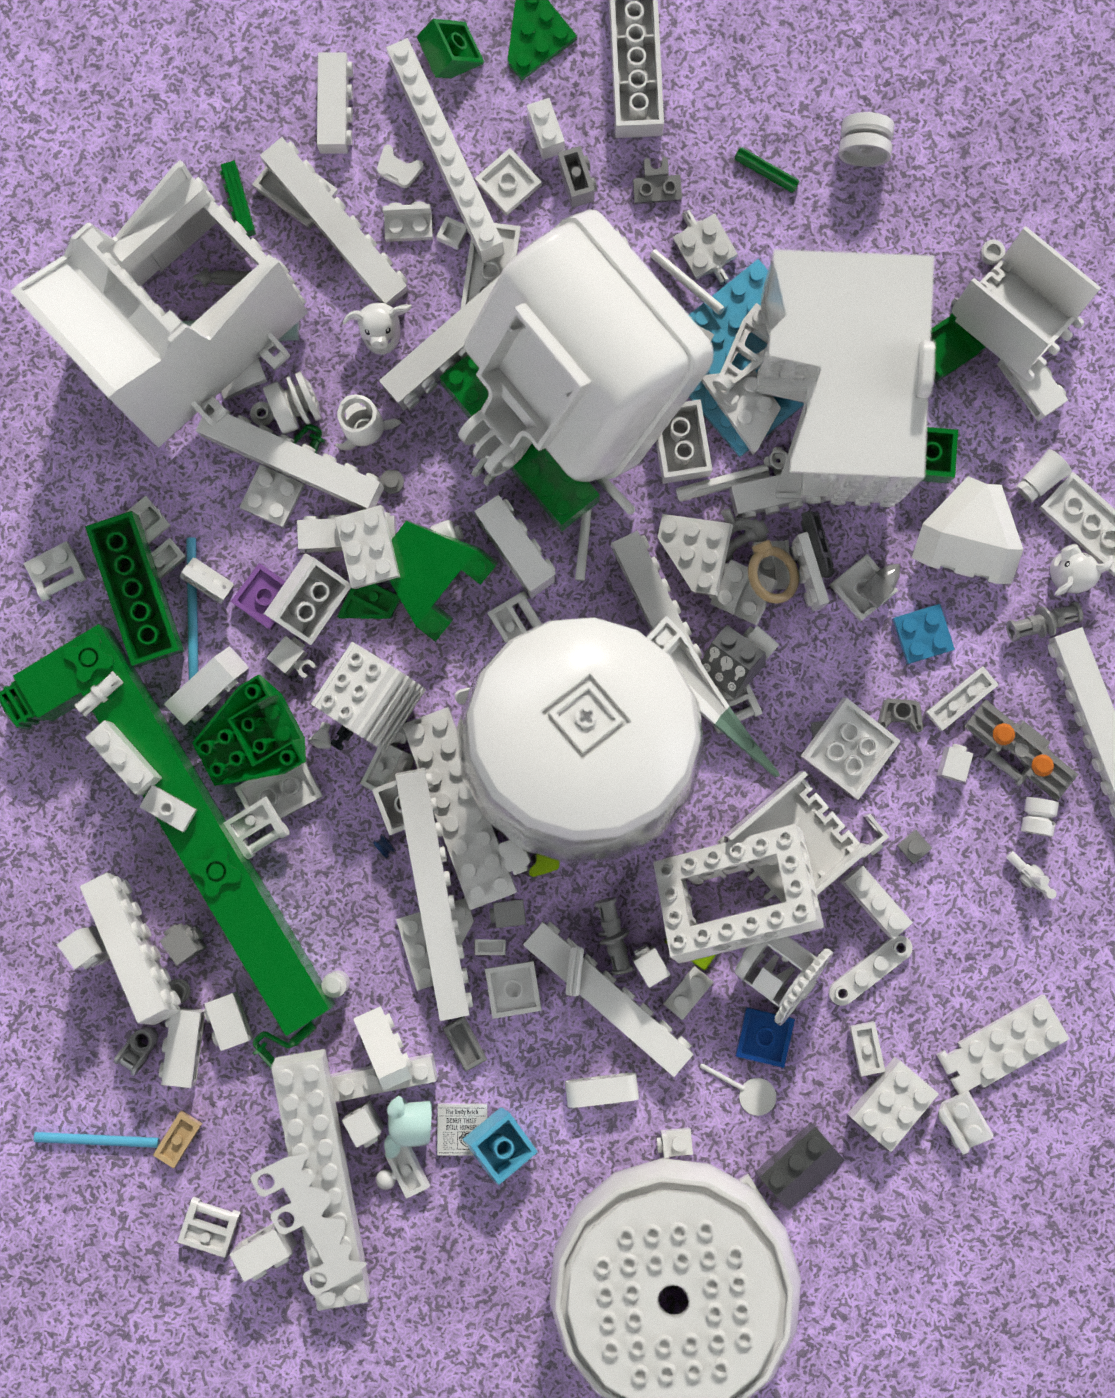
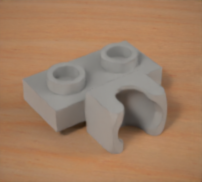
(657, 184)

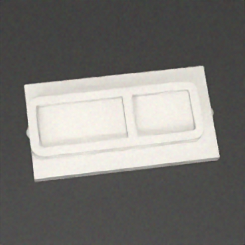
(151, 518)

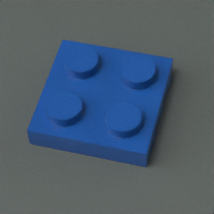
(763, 1038)

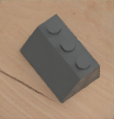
(799, 1166)

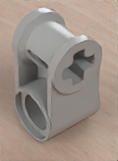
(134, 1052)

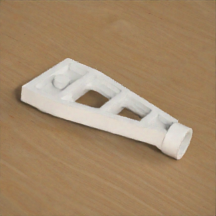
(729, 373)

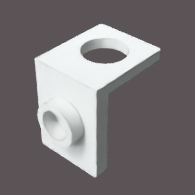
(876, 843)

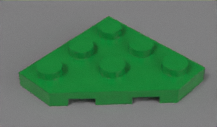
(536, 36)

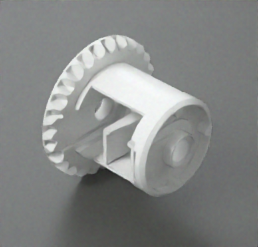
(773, 985)

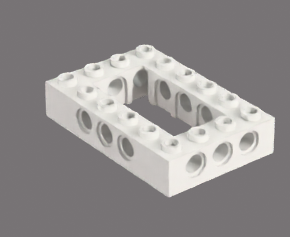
(793, 917)

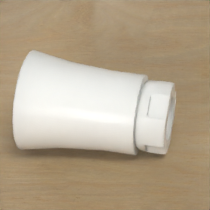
(1043, 476)

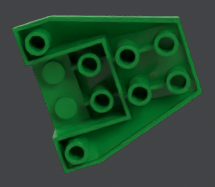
(251, 736)

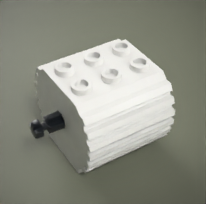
(367, 698)

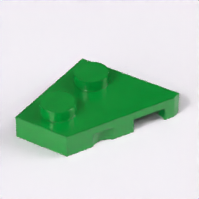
(369, 603)

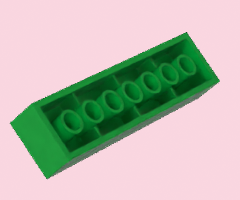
(537, 470)

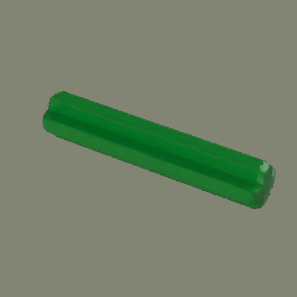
(766, 169)

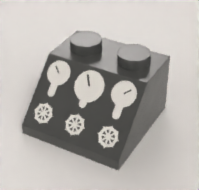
(733, 661)

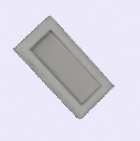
(464, 1043)

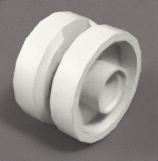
(866, 139)

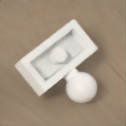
(406, 1171)

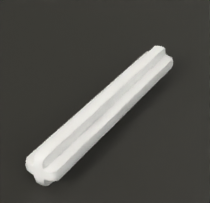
(721, 483)

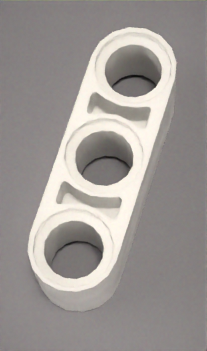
(598, 1091)

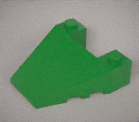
(428, 567)

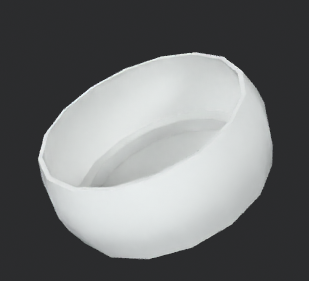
(688, 1230)

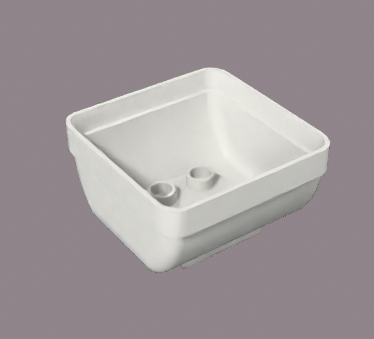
(580, 355)

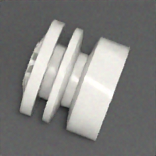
(292, 402)

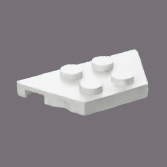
(746, 409)

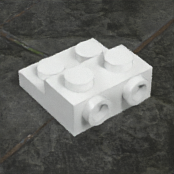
(737, 594)

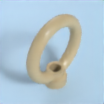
(765, 550)

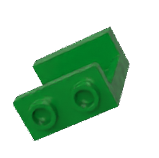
(952, 347)

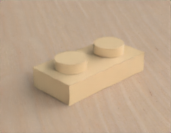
(177, 1139)

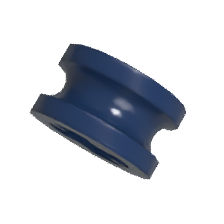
(384, 846)

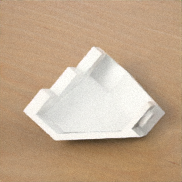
(972, 534)

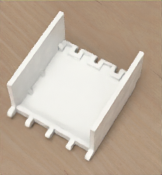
(1025, 303)
(827, 849)

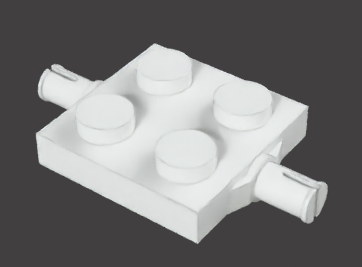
(705, 246)

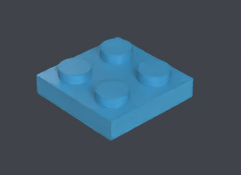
(923, 634)

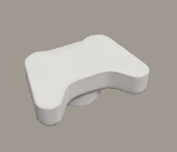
(397, 171)

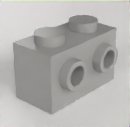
(576, 177)
(183, 942)

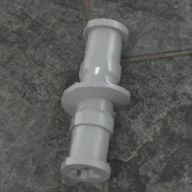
(1044, 621)
(613, 936)

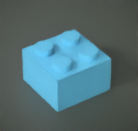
(500, 1145)

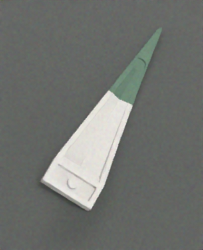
(711, 701)

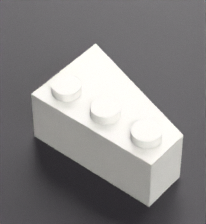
(207, 686)

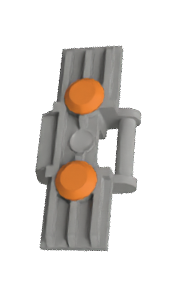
(1026, 744)

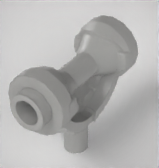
(754, 531)

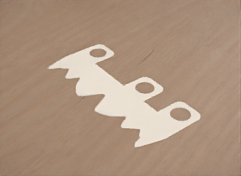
(307, 1208)

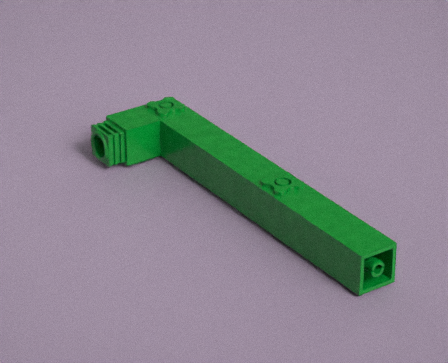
(206, 847)

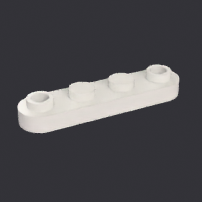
(870, 970)

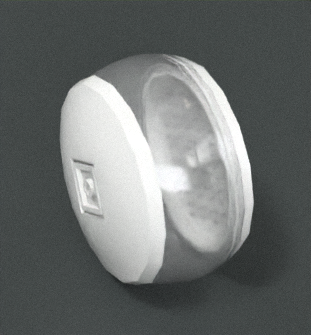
(581, 740)

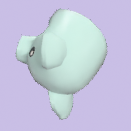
(407, 1125)

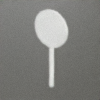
(756, 1095)

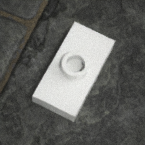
(168, 808)

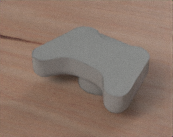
(901, 711)

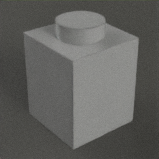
(508, 913)

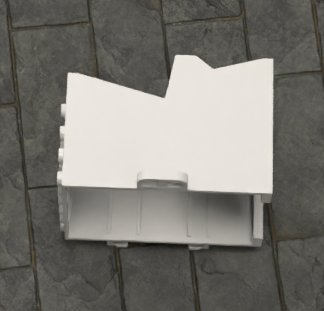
(126, 342)
(860, 355)

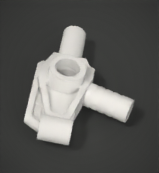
(1032, 876)

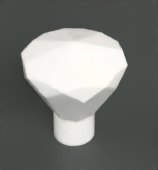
(321, 738)

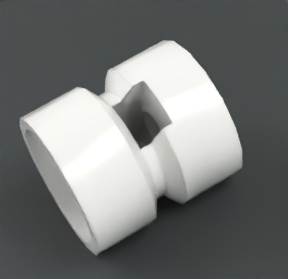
(1039, 816)

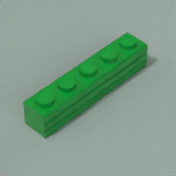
(237, 196)

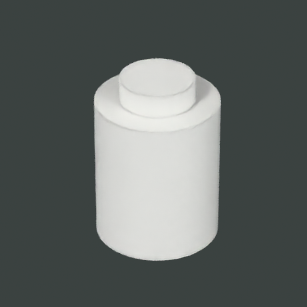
(761, 640)
(335, 984)

